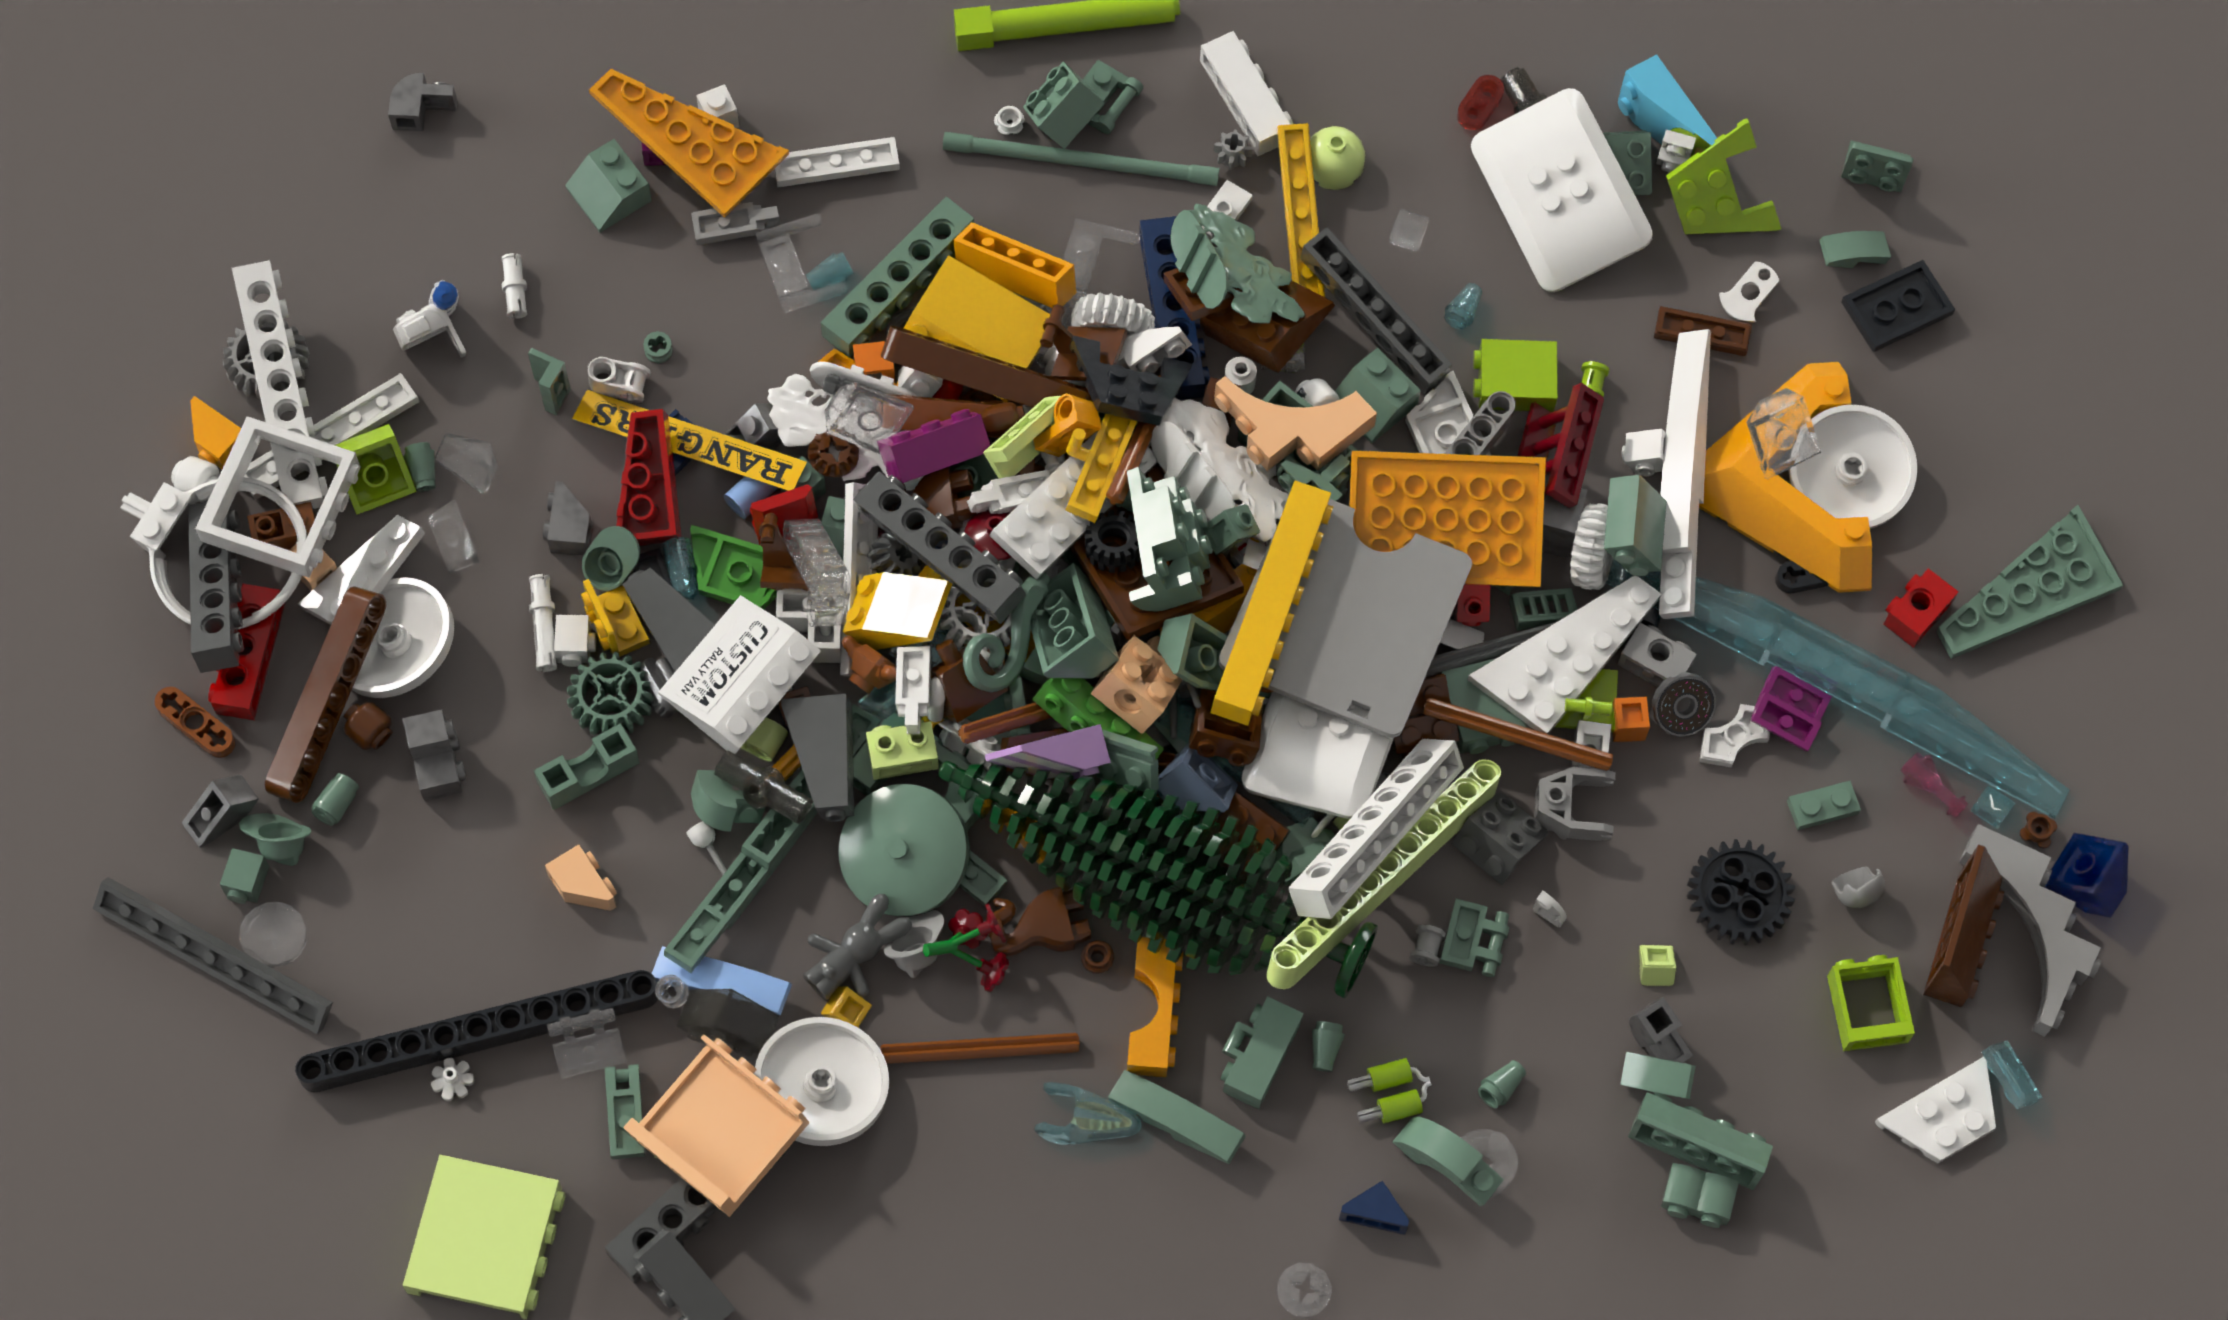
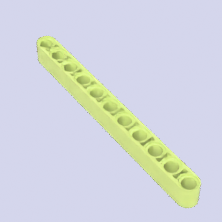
(1441, 821)

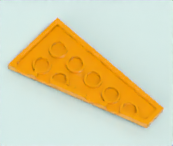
(697, 146)

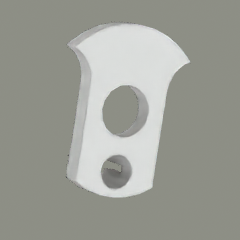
(1741, 308)

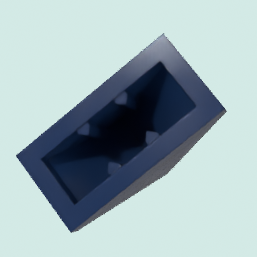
(1376, 1210)

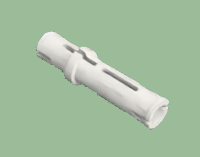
(542, 609)

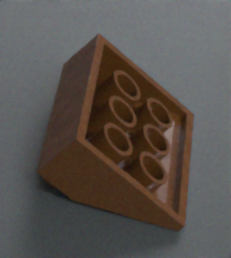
(1965, 930)

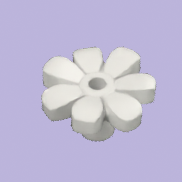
(452, 1079)

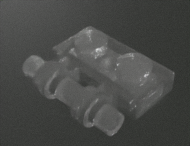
(588, 1052)

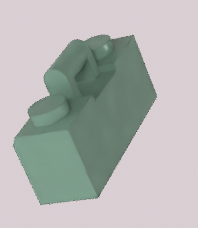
(1271, 1038)

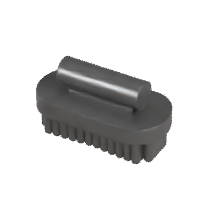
(658, 673)

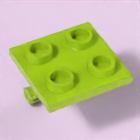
(1594, 703)

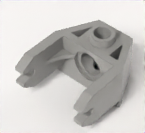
(1554, 803)

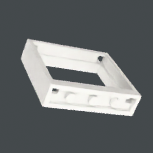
(232, 474)

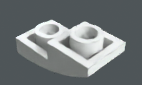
(1674, 150)

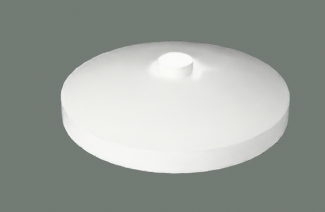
(1862, 467)
(408, 641)
(829, 1071)

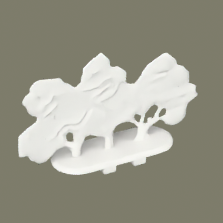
(800, 420)
(1218, 471)

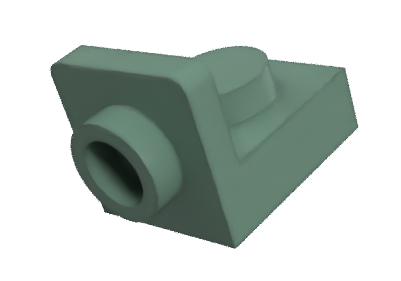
(1231, 528)

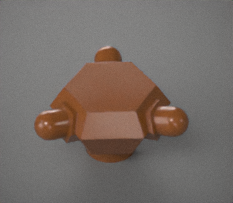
(869, 666)

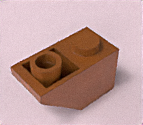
(276, 527)

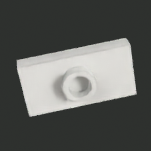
(1231, 201)

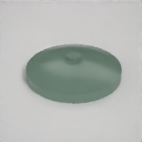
(906, 847)

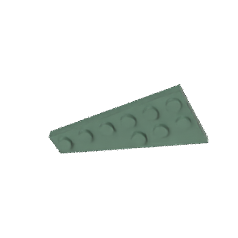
(2045, 581)

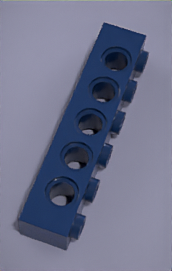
(1156, 237)

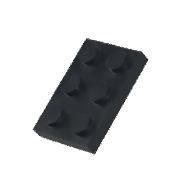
(1898, 305)

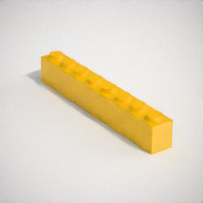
(1271, 603)

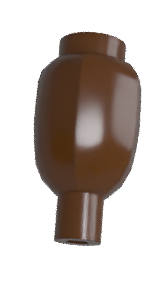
(1001, 418)

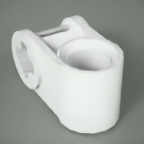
(624, 382)

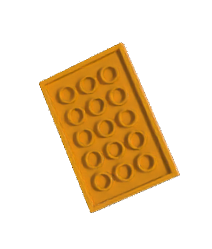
(1464, 501)

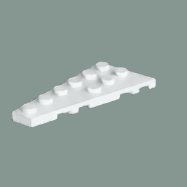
(1565, 656)

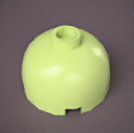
(1336, 157)

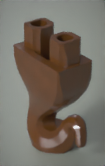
(942, 492)
(1042, 924)

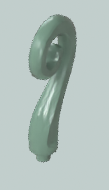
(1020, 636)

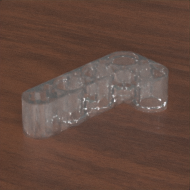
(821, 570)

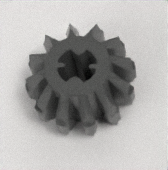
(893, 557)

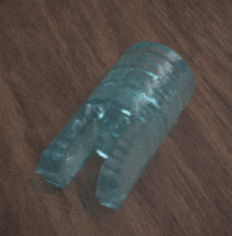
(681, 566)

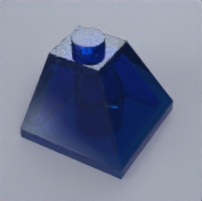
(2092, 874)

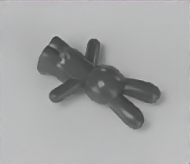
(857, 947)

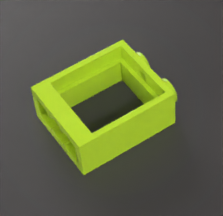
(1877, 1035)

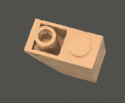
(578, 881)

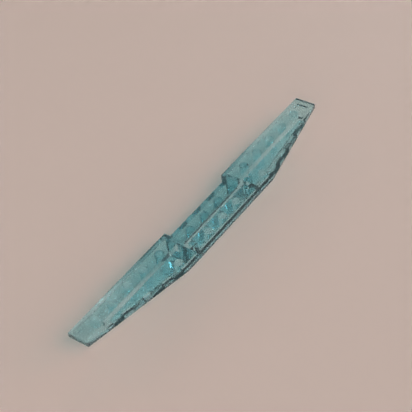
(1866, 682)

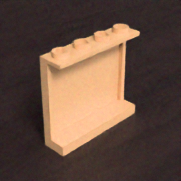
(720, 1126)

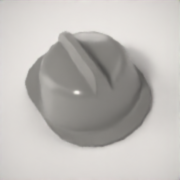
(909, 949)

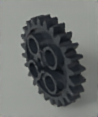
(1752, 867)

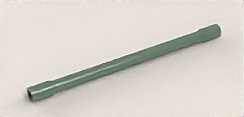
(969, 144)

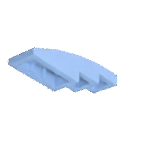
(717, 974)

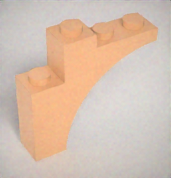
(1278, 430)

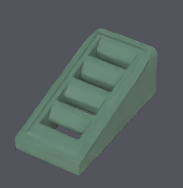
(1531, 598)

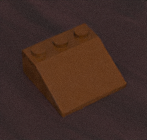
(1271, 342)

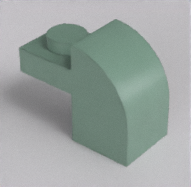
(720, 804)

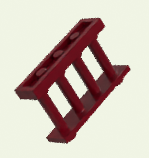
(1572, 443)

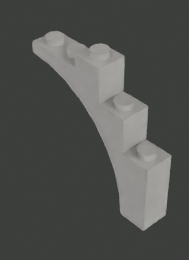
(2048, 917)

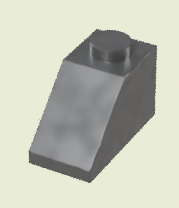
(219, 809)

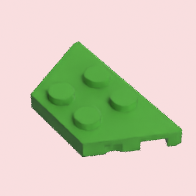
(729, 568)

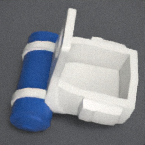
(431, 320)

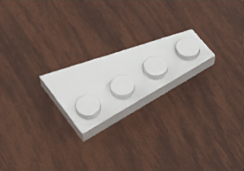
(367, 568)

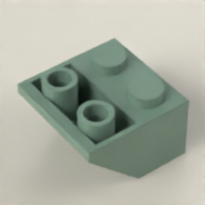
(1063, 105)

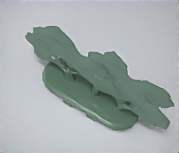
(1229, 266)

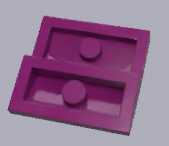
(1790, 708)

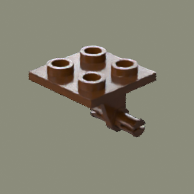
(1065, 367)
(778, 565)

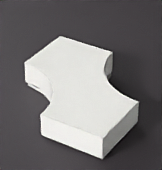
(1723, 743)

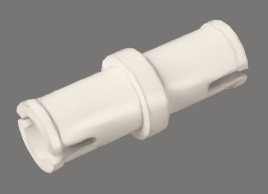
(514, 285)

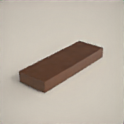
(1726, 334)

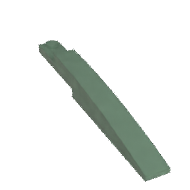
(750, 870)

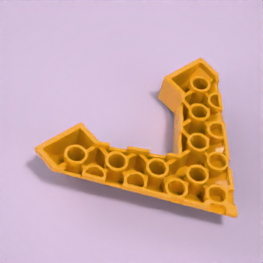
(1777, 512)

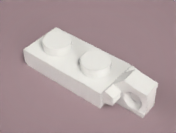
(1006, 493)
(913, 685)

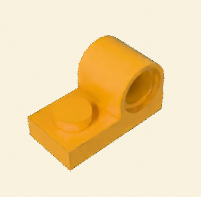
(1069, 414)

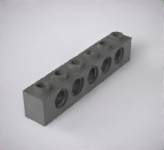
(1375, 310)
(214, 598)
(995, 600)
(673, 1202)

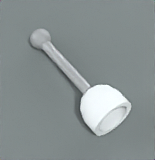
(704, 836)

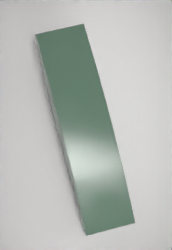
(1177, 1116)

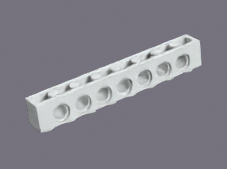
(250, 282)
(1376, 828)

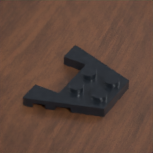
(1126, 391)

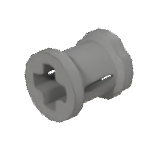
(1427, 945)

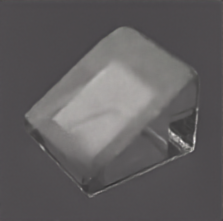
(1409, 230)

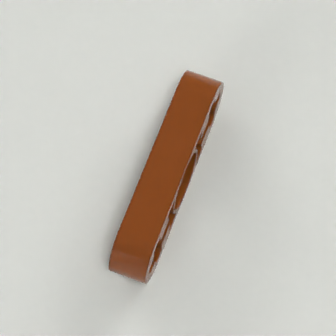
(198, 735)

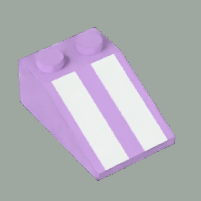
(1071, 752)

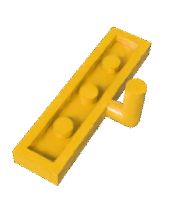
(1099, 464)

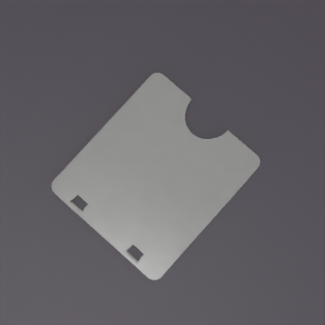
(1364, 624)

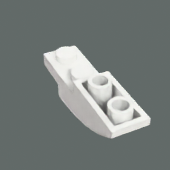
(1148, 348)

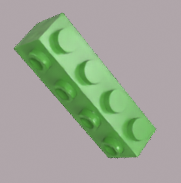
(1075, 708)

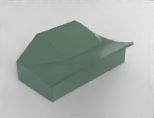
(1302, 847)

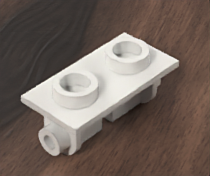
(977, 750)

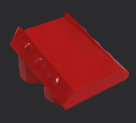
(789, 505)

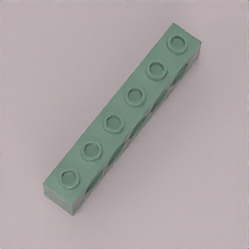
(838, 327)

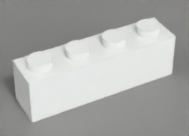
(1244, 91)

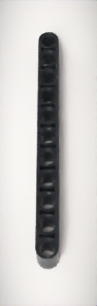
(461, 1027)

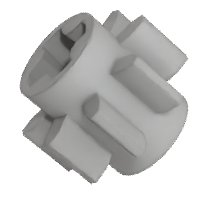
(1235, 157)

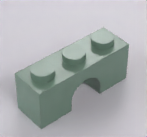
(606, 758)

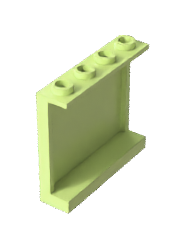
(484, 1235)

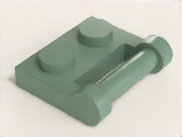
(1105, 82)

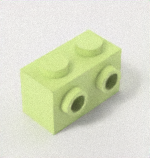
(899, 754)

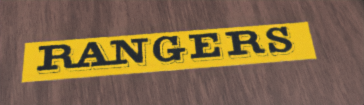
(698, 443)

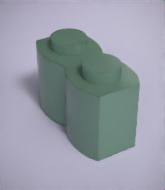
(1699, 1195)

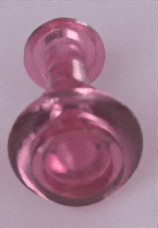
(1923, 774)

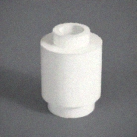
(1242, 372)

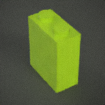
(1519, 368)

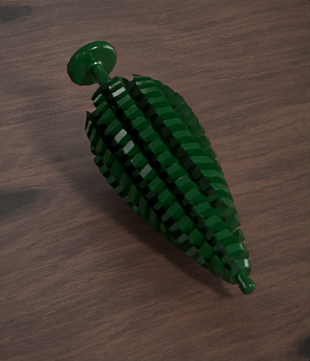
(1153, 866)

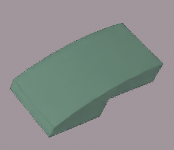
(1853, 247)
(1291, 471)
(1658, 1075)

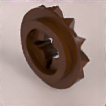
(825, 463)

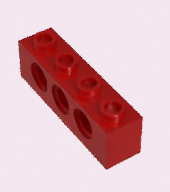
(243, 699)

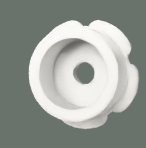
(1009, 113)

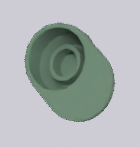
(611, 558)

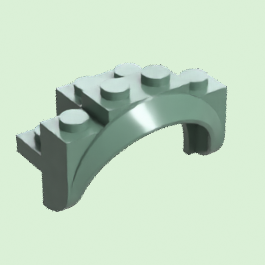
(1167, 530)

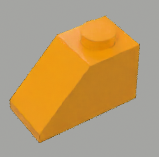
(212, 433)

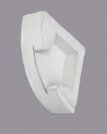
(1549, 909)

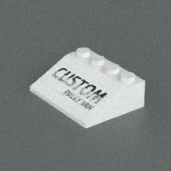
(739, 673)

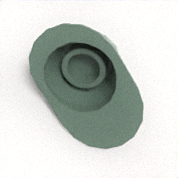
(276, 836)

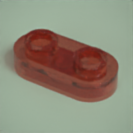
(1478, 104)

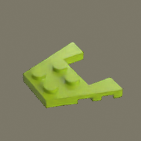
(1707, 194)

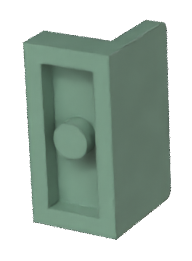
(552, 379)

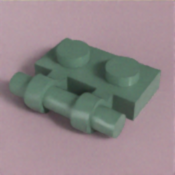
(1464, 936)

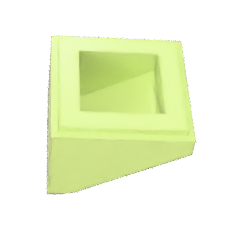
(1657, 965)

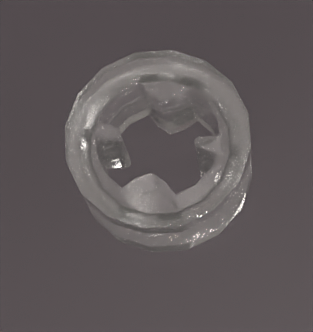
(680, 987)

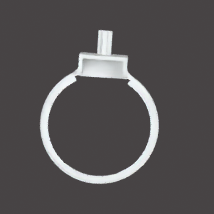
(161, 516)

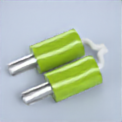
(1397, 1105)

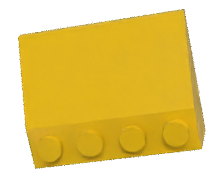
(979, 316)

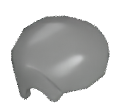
(1859, 887)

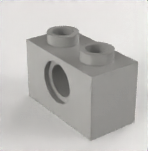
(1648, 640)

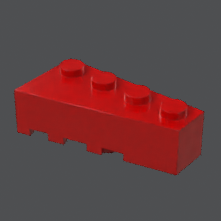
(648, 481)

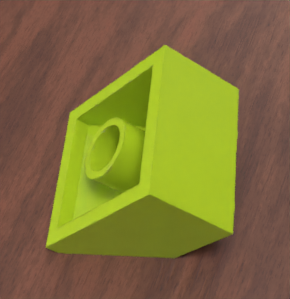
(382, 470)

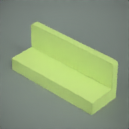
(1016, 446)

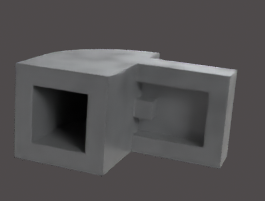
(413, 96)
(1656, 1031)

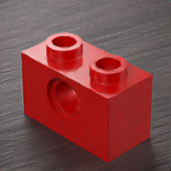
(1912, 623)

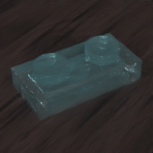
(2011, 1074)

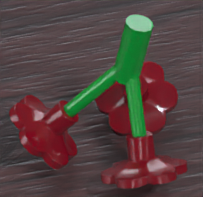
(970, 930)

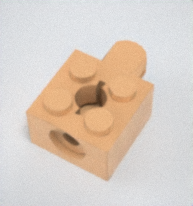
(1138, 684)

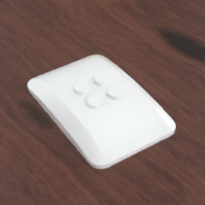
(1561, 190)
(1315, 758)

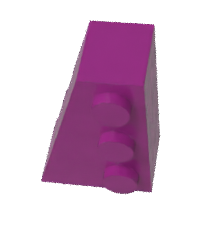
(934, 446)

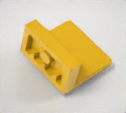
(614, 620)

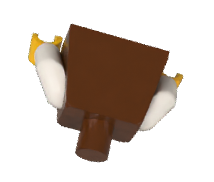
(950, 689)

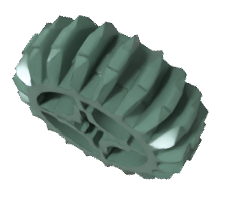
(626, 674)

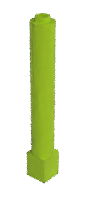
(982, 27)

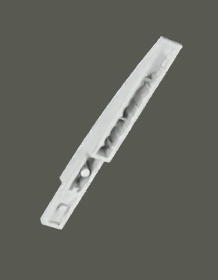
(1684, 472)

